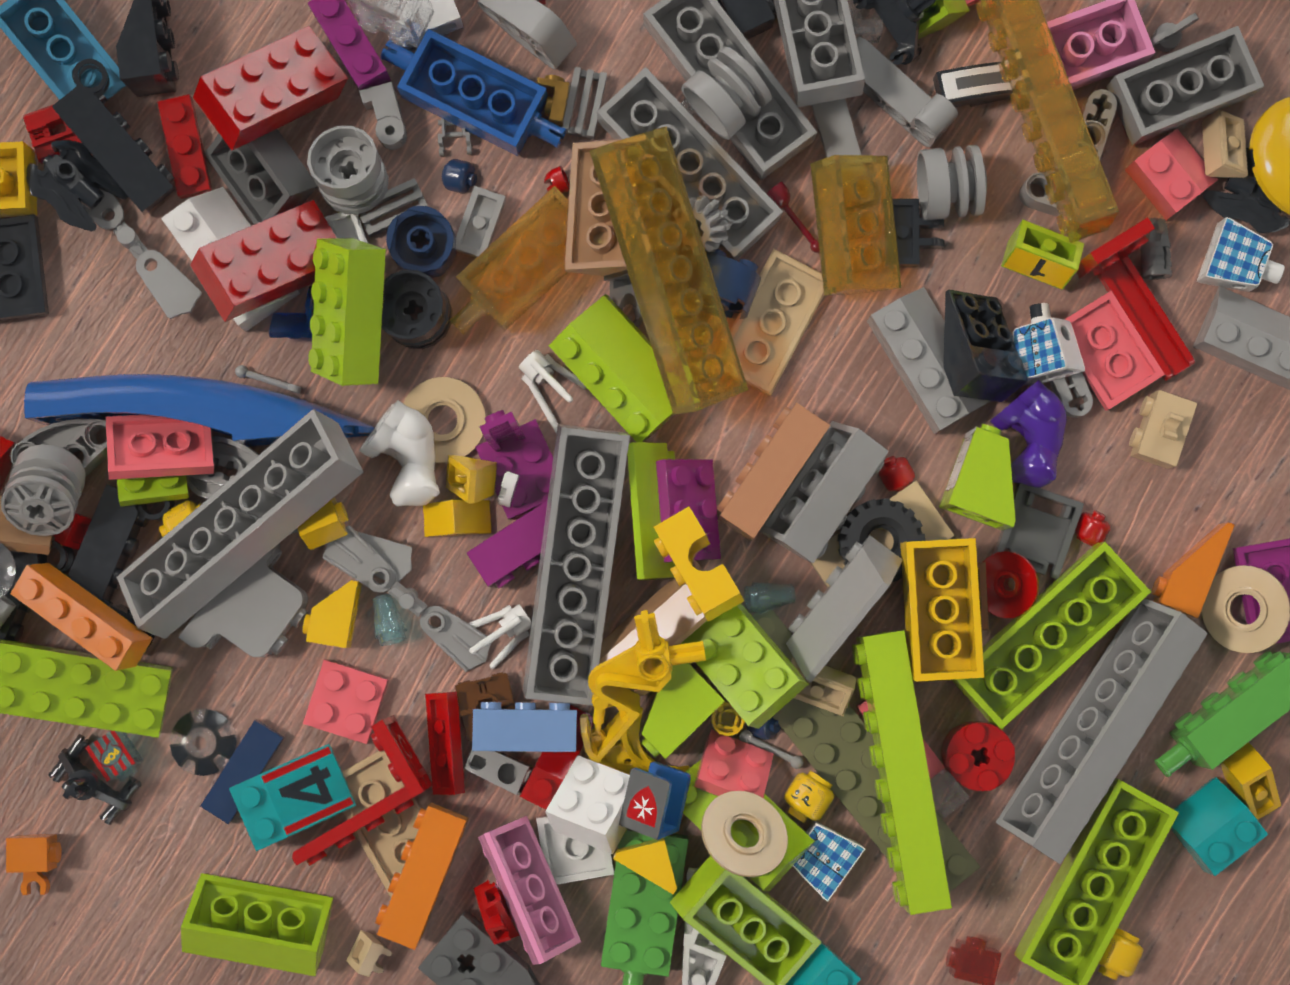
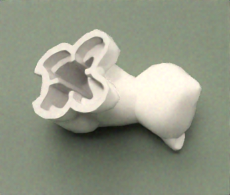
(410, 440)

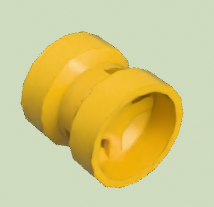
(726, 715)

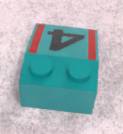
(292, 797)

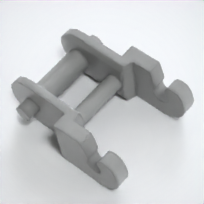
(445, 134)

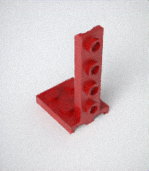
(1121, 277)
(404, 766)

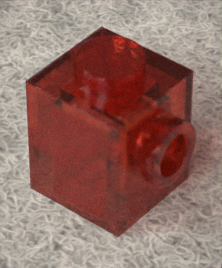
(973, 961)

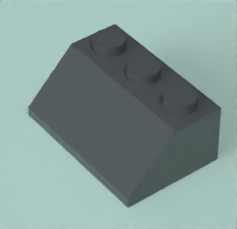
(262, 175)

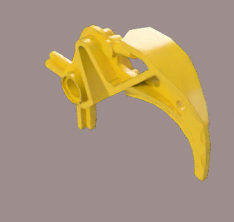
(641, 667)

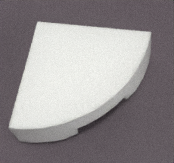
(508, 489)

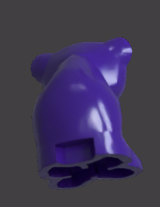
(1042, 423)

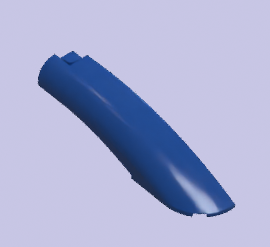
(235, 409)

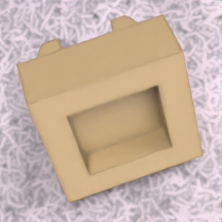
(365, 954)

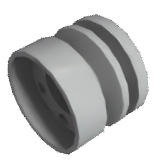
(732, 88)
(348, 169)
(956, 182)
(43, 490)

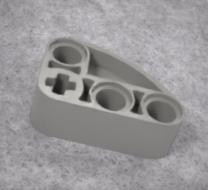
(532, 27)
(71, 436)

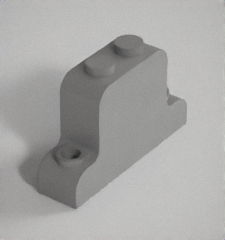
(251, 611)

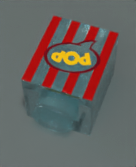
(115, 756)

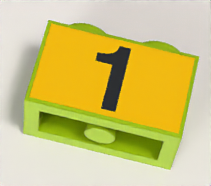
(1042, 254)

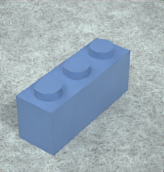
(524, 728)

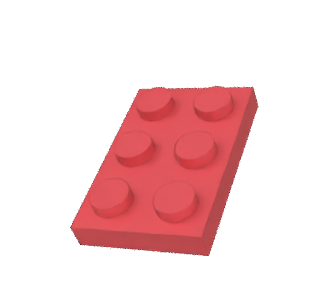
(1112, 351)
(157, 447)

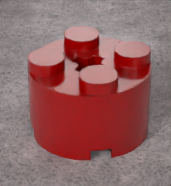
(996, 749)

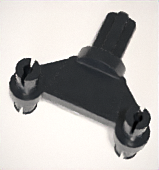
(903, 23)
(86, 784)

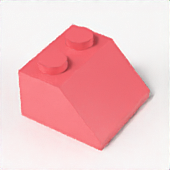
(1170, 174)

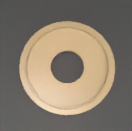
(463, 401)
(1273, 609)
(726, 852)

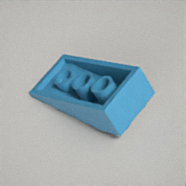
(54, 42)

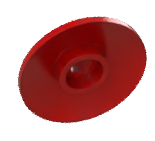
(1000, 598)

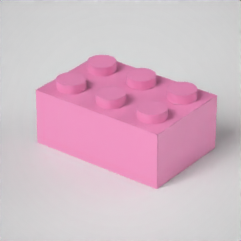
(1101, 41)

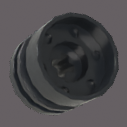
(401, 296)

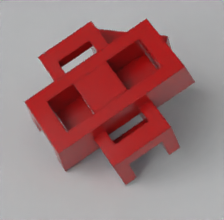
(495, 913)

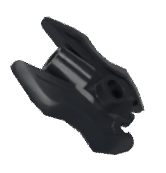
(72, 180)
(1247, 202)

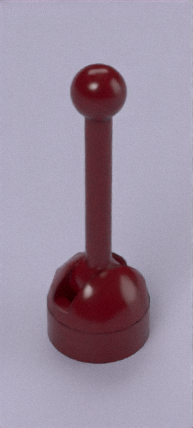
(781, 196)

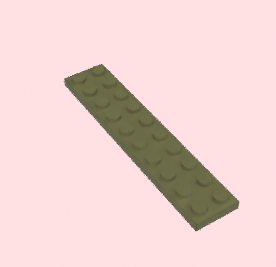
(840, 754)

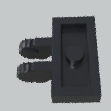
(907, 232)

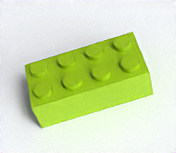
(347, 311)
(747, 666)
(745, 923)

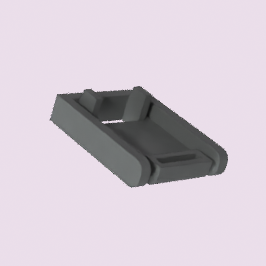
(1039, 535)

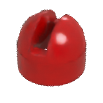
(558, 179)

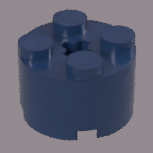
(411, 228)
(735, 282)

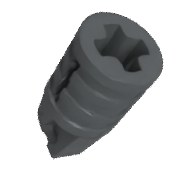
(1156, 252)

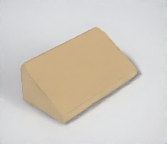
(1224, 145)
(828, 690)

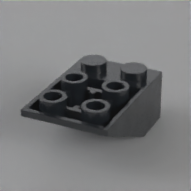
(146, 49)
(979, 348)

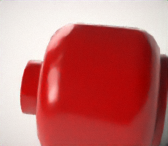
(896, 473)
(1092, 528)

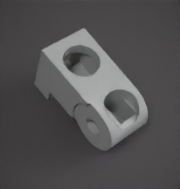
(390, 124)
(499, 769)

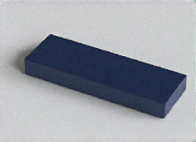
(245, 763)

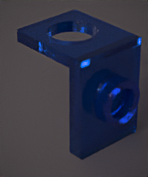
(293, 324)

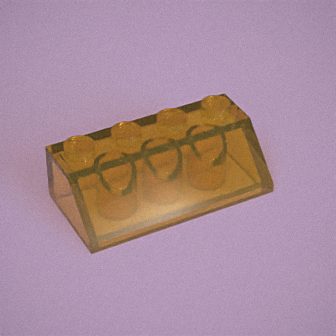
(855, 224)

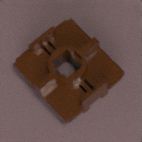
(470, 694)

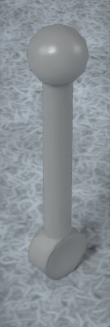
(242, 371)
(796, 761)

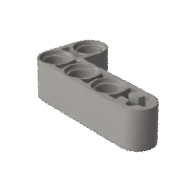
(902, 99)
(1099, 130)

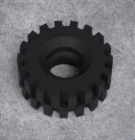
(876, 515)

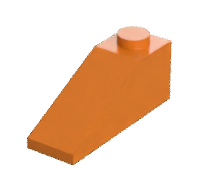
(1190, 578)

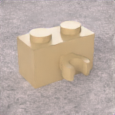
(1162, 429)

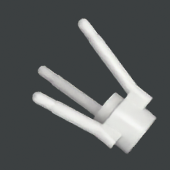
(538, 369)
(514, 623)

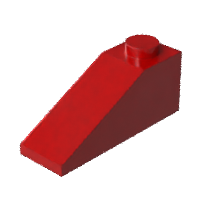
(551, 770)

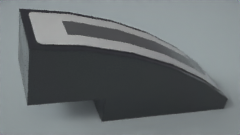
(972, 85)

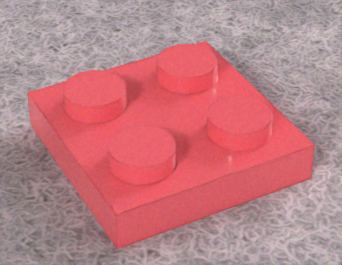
(345, 701)
(733, 766)

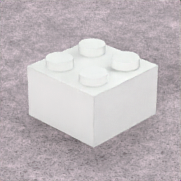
(590, 804)

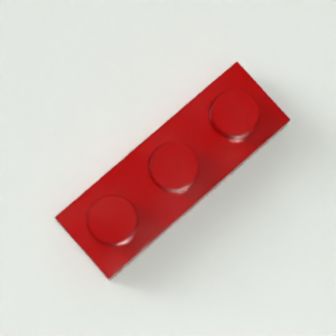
(184, 146)
(445, 743)

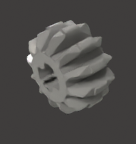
(710, 222)

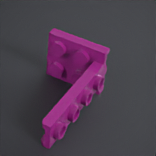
(521, 452)

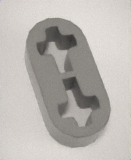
(1079, 388)

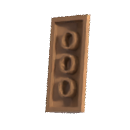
(590, 233)
(673, 618)

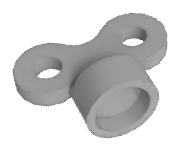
(1169, 34)

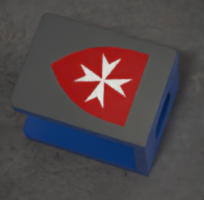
(655, 800)

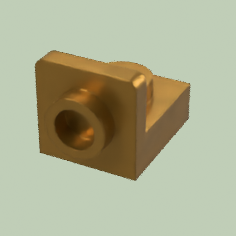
(557, 104)

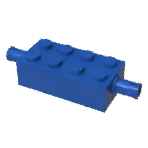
(473, 92)

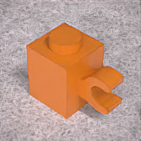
(33, 856)

